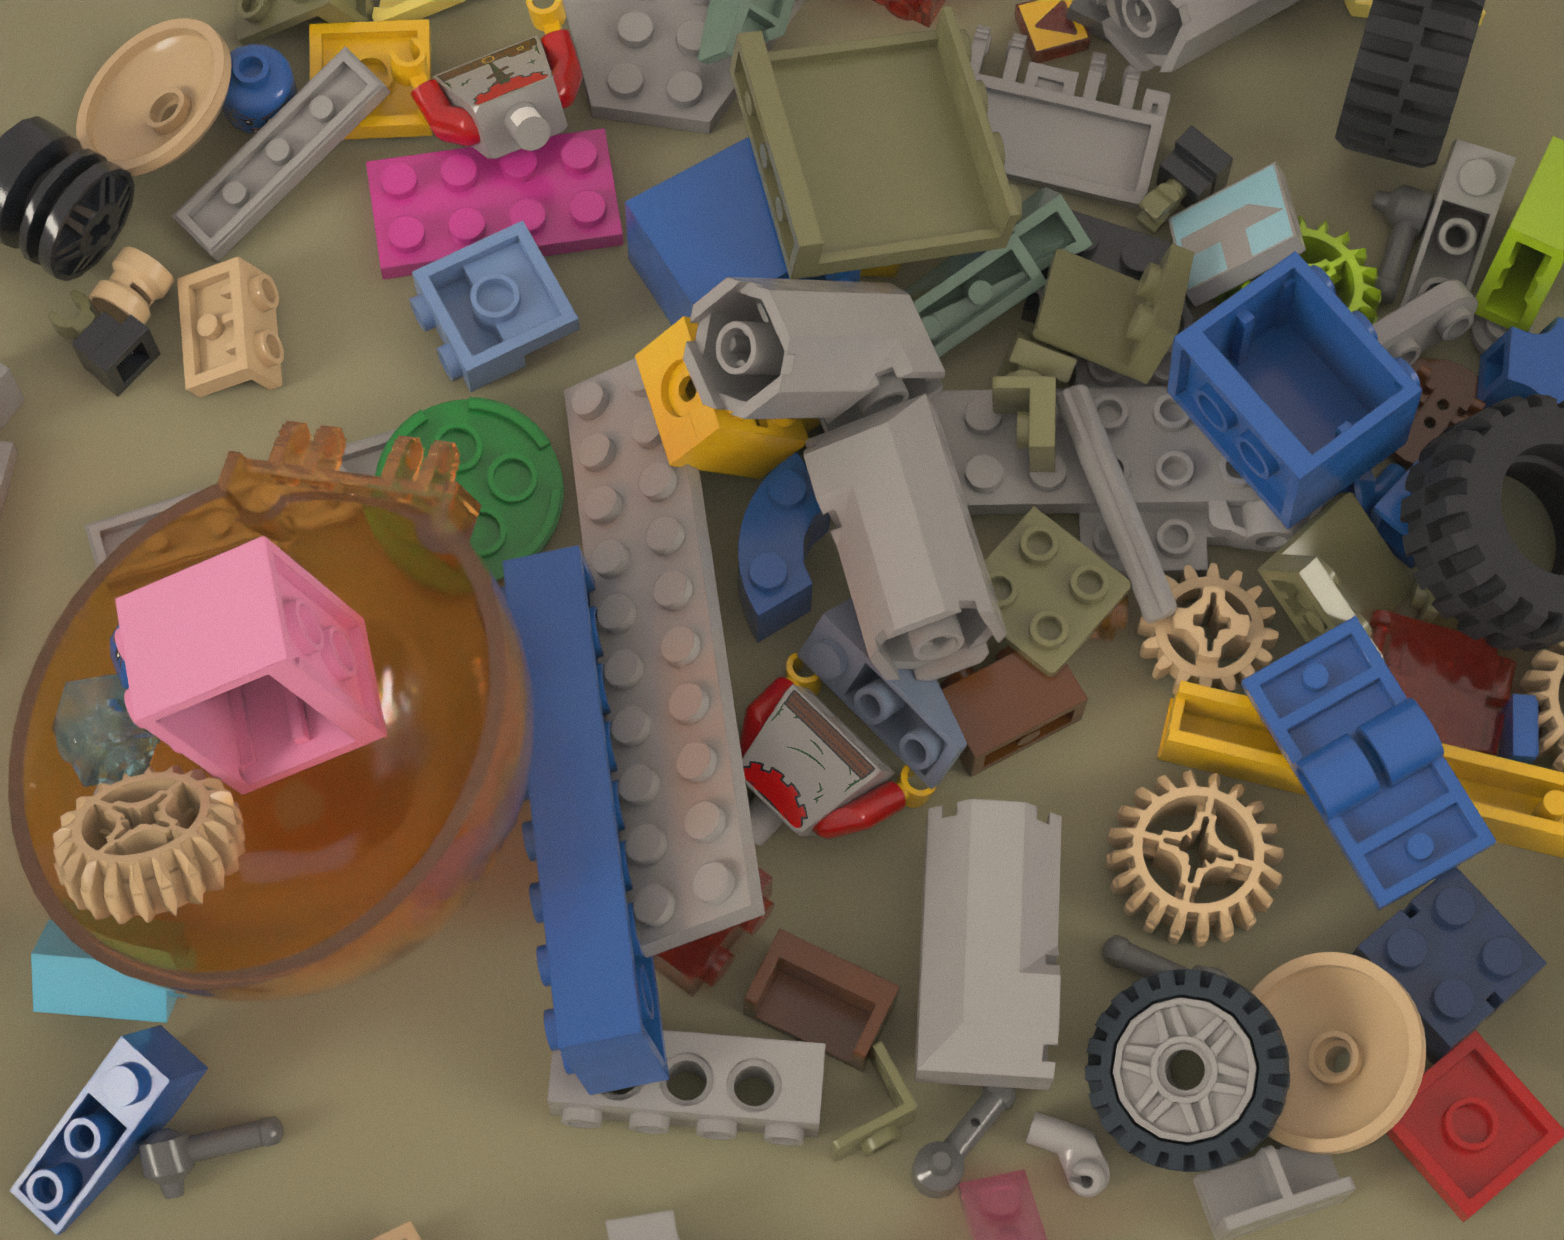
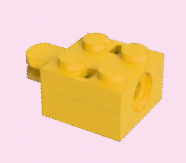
(704, 435)

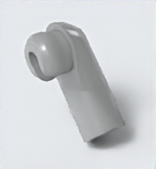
(1077, 1151)

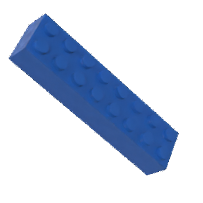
(599, 977)

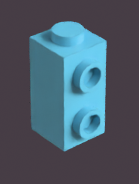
(77, 984)

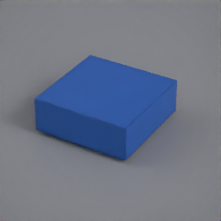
(1520, 729)

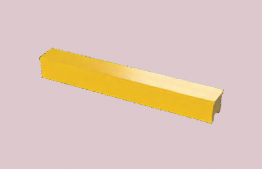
(1227, 737)

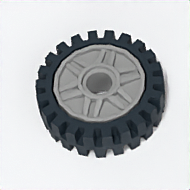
(1134, 1057)

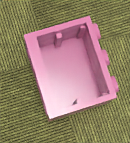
(249, 667)

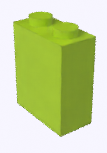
(1530, 249)

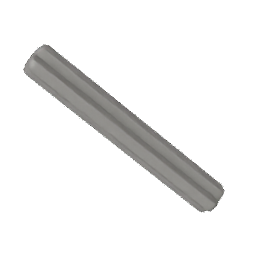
(1116, 503)

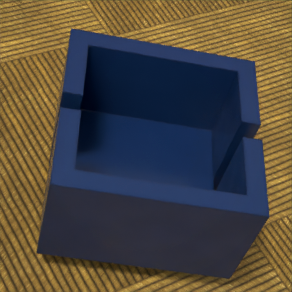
(1450, 957)

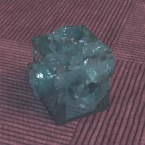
(98, 732)

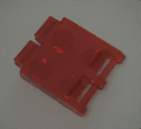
(1448, 678)

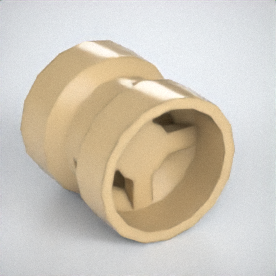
(132, 286)

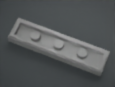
(281, 154)

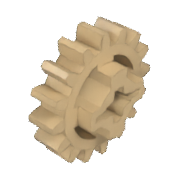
(1231, 632)

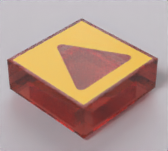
(1049, 31)

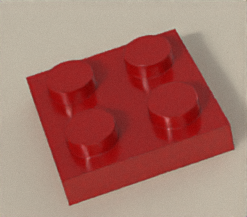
(1473, 1127)

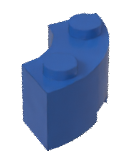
(773, 546)

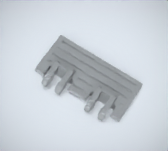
(1071, 139)

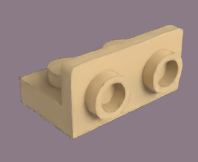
(229, 327)

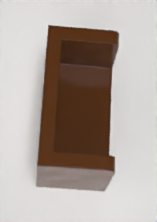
(820, 999)

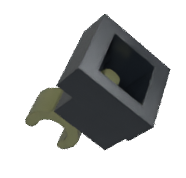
(1185, 177)
(105, 347)

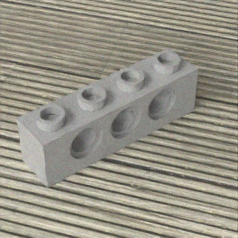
(723, 1062)

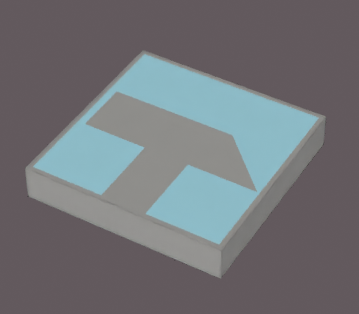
(1237, 233)

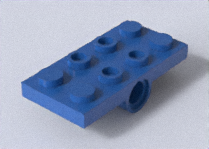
(1368, 762)

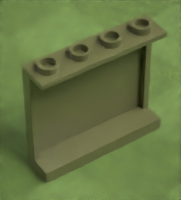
(875, 149)

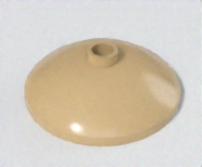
(156, 95)
(1333, 1007)

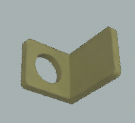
(883, 1130)

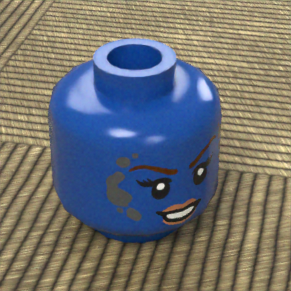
(257, 87)

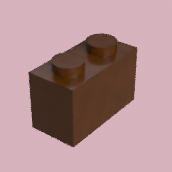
(1010, 707)

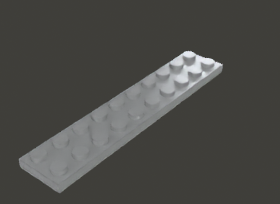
(662, 670)

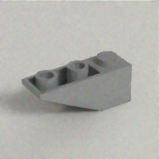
(1460, 218)

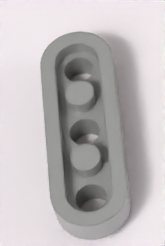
(1427, 320)

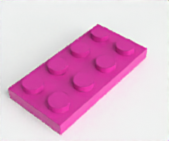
(458, 196)

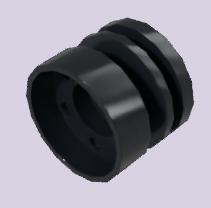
(59, 199)

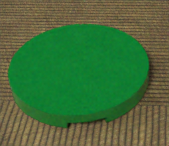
(503, 466)

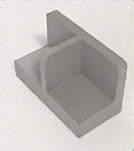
(1269, 1190)

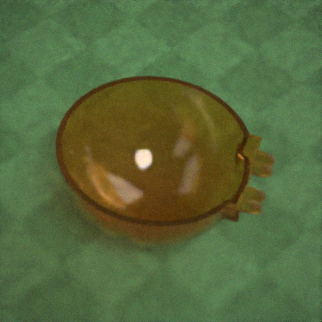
(363, 849)

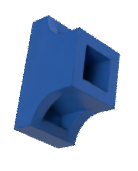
(1523, 365)

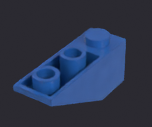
(99, 1135)

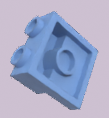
(491, 306)

